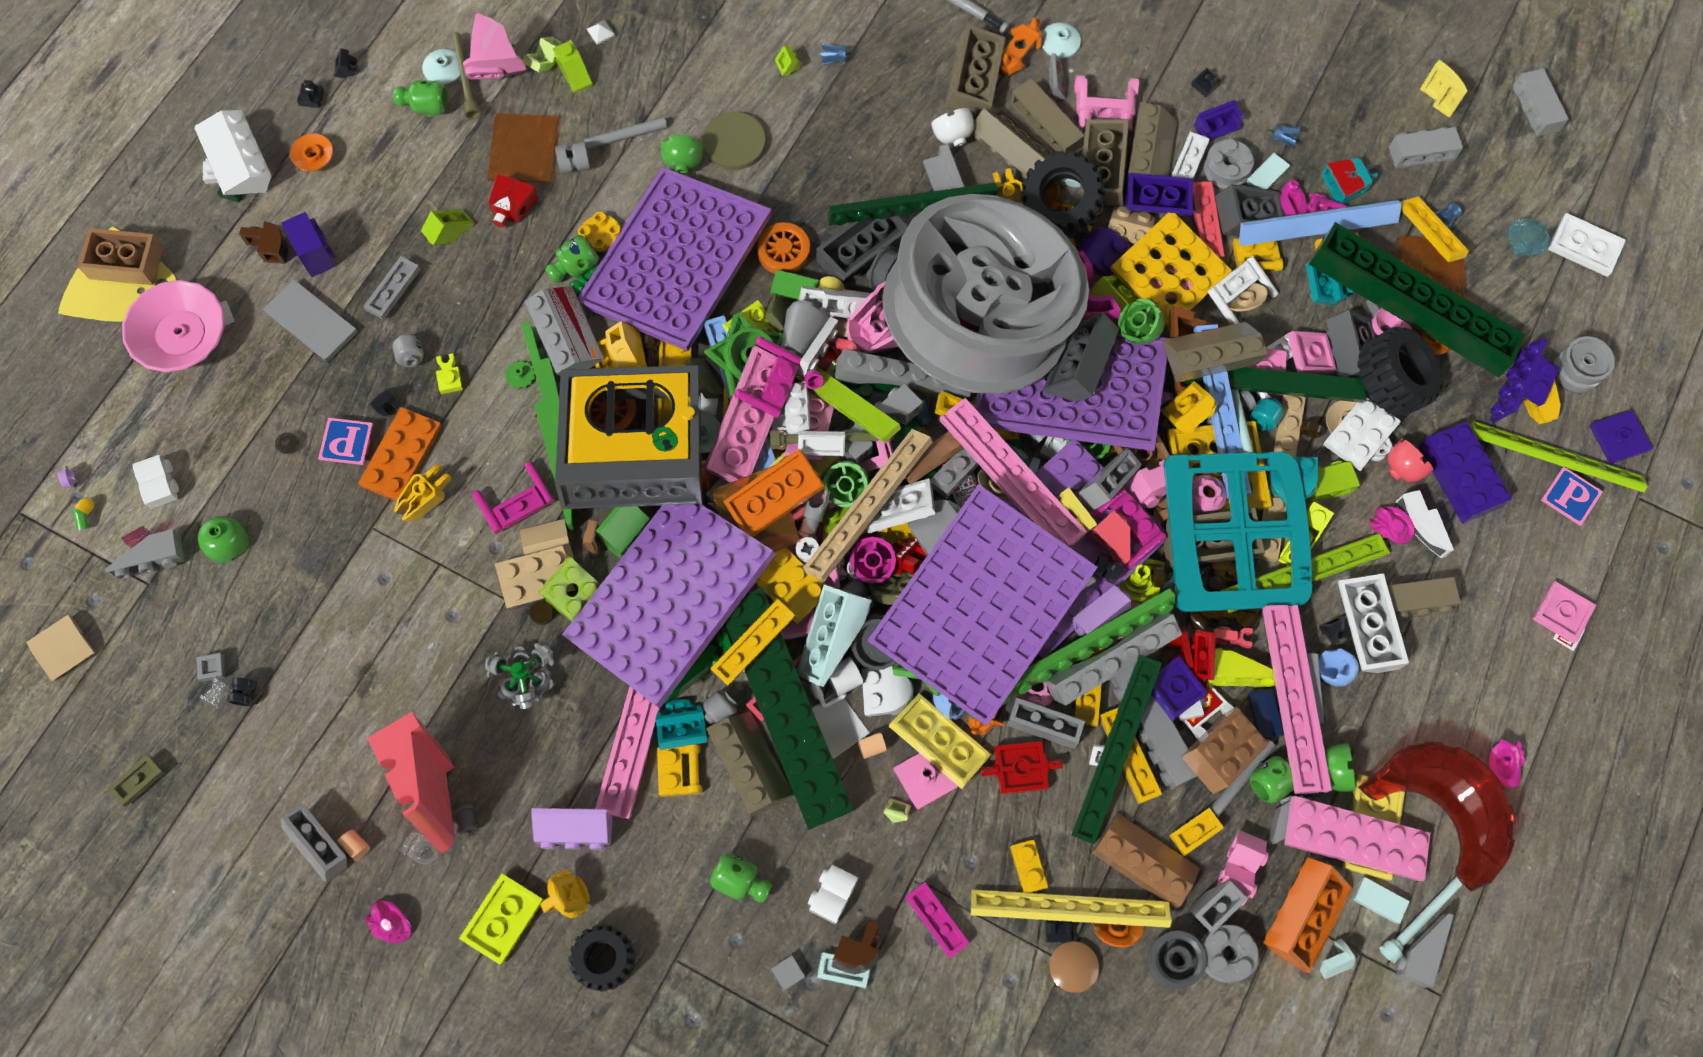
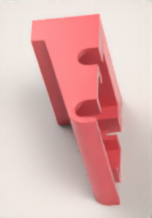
(418, 775)

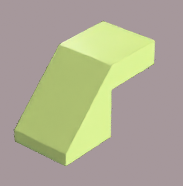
(544, 57)

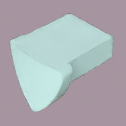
(1343, 961)

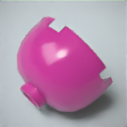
(868, 551)

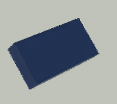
(1265, 713)

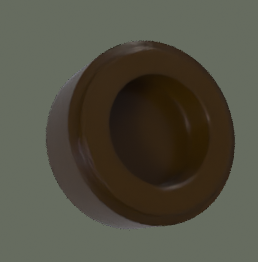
(1311, 429)
(1157, 576)
(541, 613)

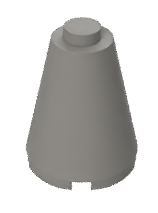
(802, 326)

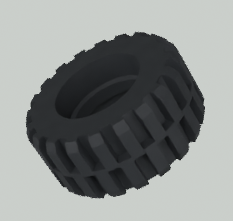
(1066, 167)
(1400, 371)

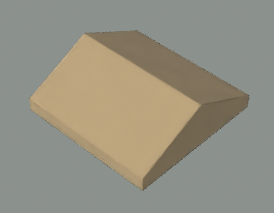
(546, 537)

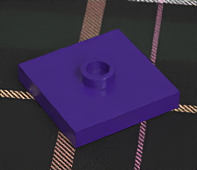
(1621, 437)
(1177, 688)

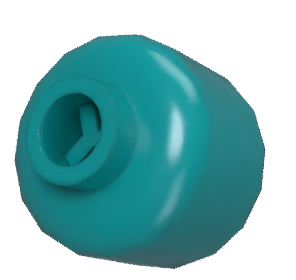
(1267, 414)

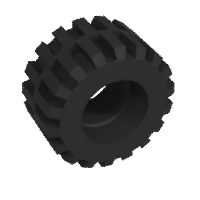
(582, 949)

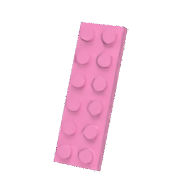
(744, 425)
(1357, 838)

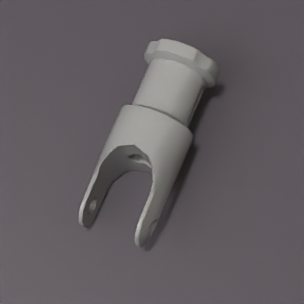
(813, 517)

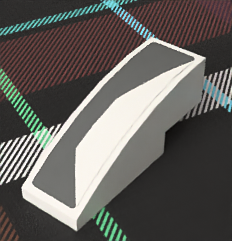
(1427, 523)

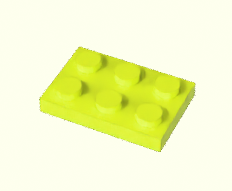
(501, 919)

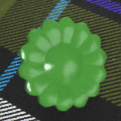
(520, 375)

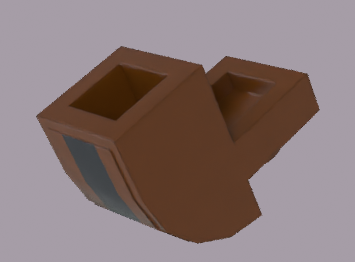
(270, 242)
(855, 956)

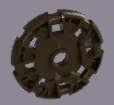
(1216, 583)

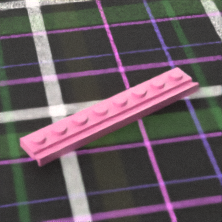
(1011, 473)
(1296, 699)
(628, 756)

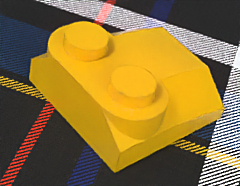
(1190, 408)

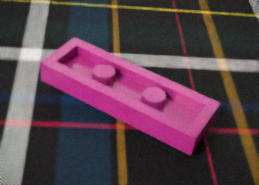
(937, 920)

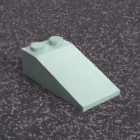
(831, 632)

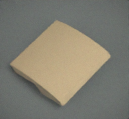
(60, 647)

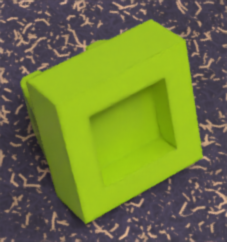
(787, 61)

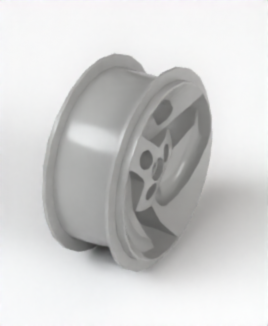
(987, 284)

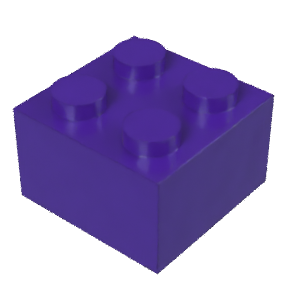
(309, 244)

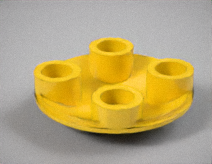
(600, 231)

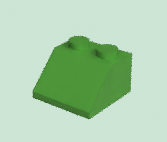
(622, 529)

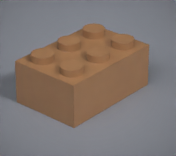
(120, 256)
(1225, 750)

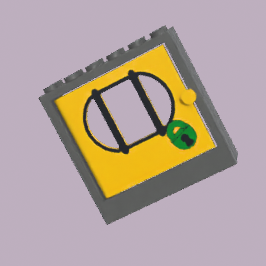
(629, 465)

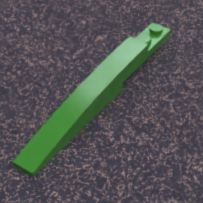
(548, 408)

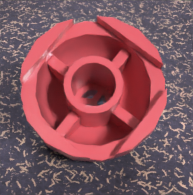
(1407, 463)

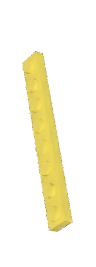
(1070, 908)

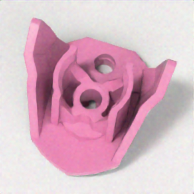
(491, 52)
(868, 326)

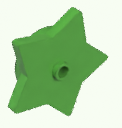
(732, 351)

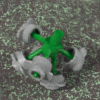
(519, 668)

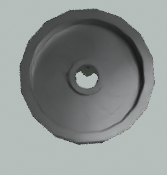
(864, 651)

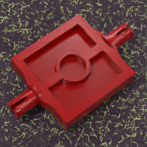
(1021, 768)

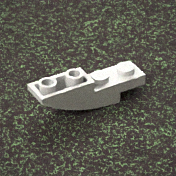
(833, 302)

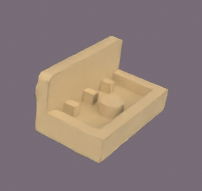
(1130, 224)

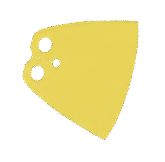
(104, 299)

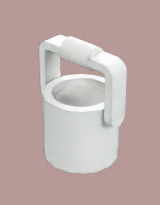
(843, 679)

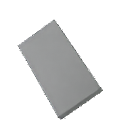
(310, 321)

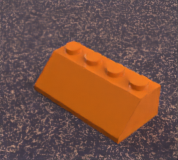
(1308, 914)

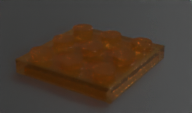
(1426, 259)

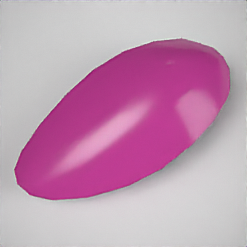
(1293, 199)

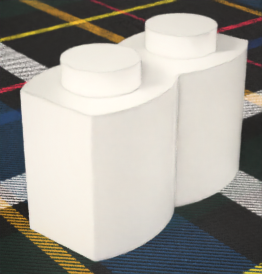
(156, 481)
(833, 894)

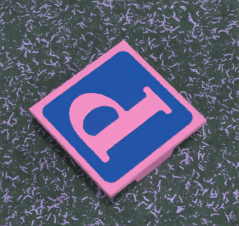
(345, 441)
(1571, 496)

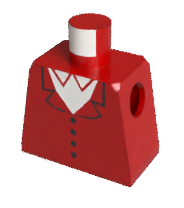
(510, 200)

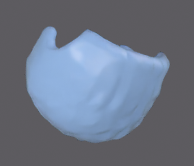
(1338, 667)

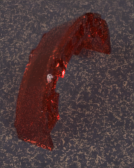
(1467, 794)

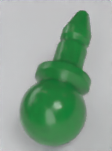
(580, 283)

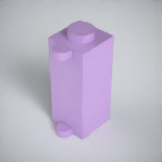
(1102, 610)

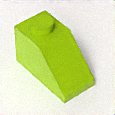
(572, 66)
(446, 226)

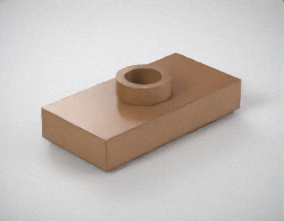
(591, 539)

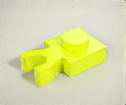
(449, 377)

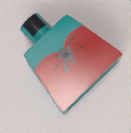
(1348, 179)

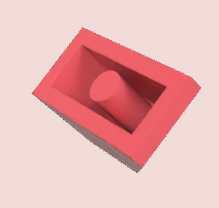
(1114, 536)

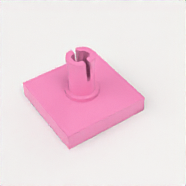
(923, 781)

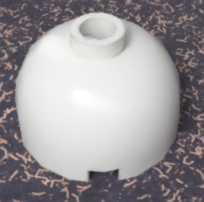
(954, 128)

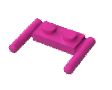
(778, 382)
(519, 506)
(1140, 524)

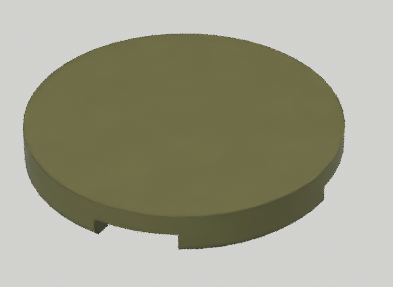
(734, 140)
(890, 589)

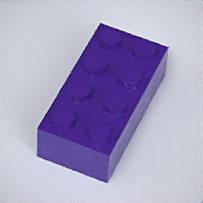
(1465, 472)

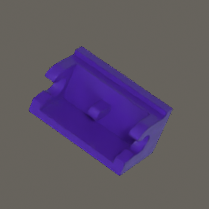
(1219, 120)

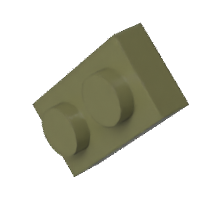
(136, 780)

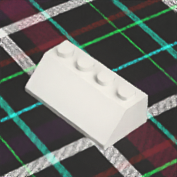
(233, 153)
(1373, 623)

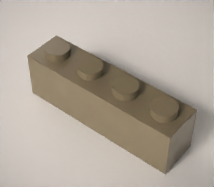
(1046, 118)

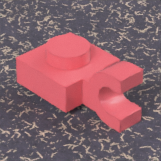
(1226, 637)

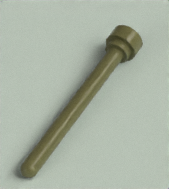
(470, 108)
(779, 439)

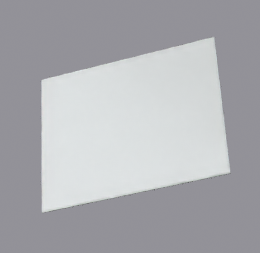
(839, 726)

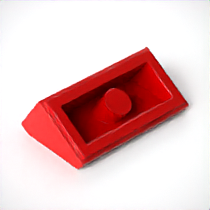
(1204, 654)

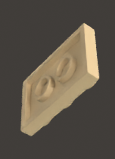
(525, 575)

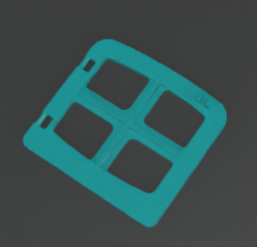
(1239, 531)

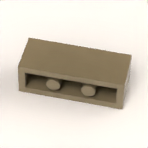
(1424, 597)

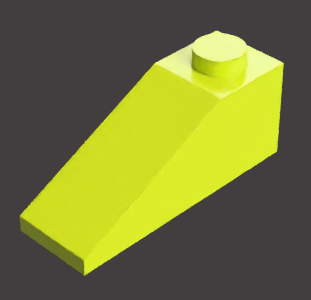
(1238, 670)

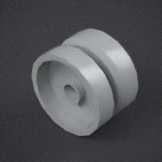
(1584, 364)

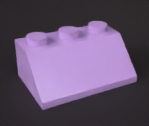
(572, 828)

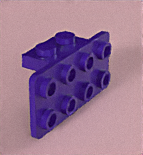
(1527, 378)

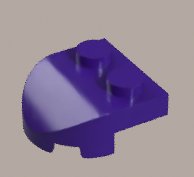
(1102, 249)

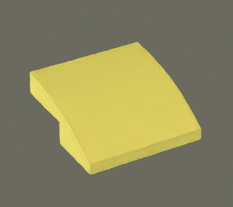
(1445, 88)

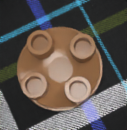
(1074, 967)

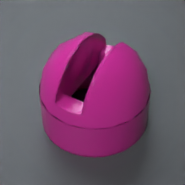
(813, 379)

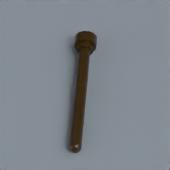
(650, 346)

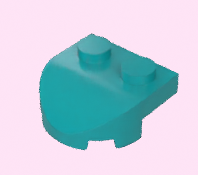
(1325, 289)
(1309, 476)
(680, 725)

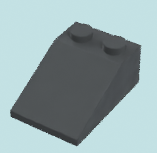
(1246, 204)

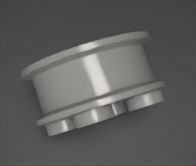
(1232, 153)
(1243, 950)

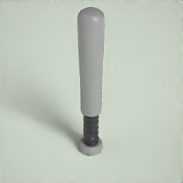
(982, 14)

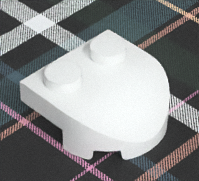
(885, 692)

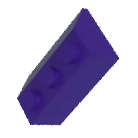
(1159, 194)

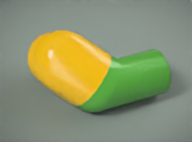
(81, 512)

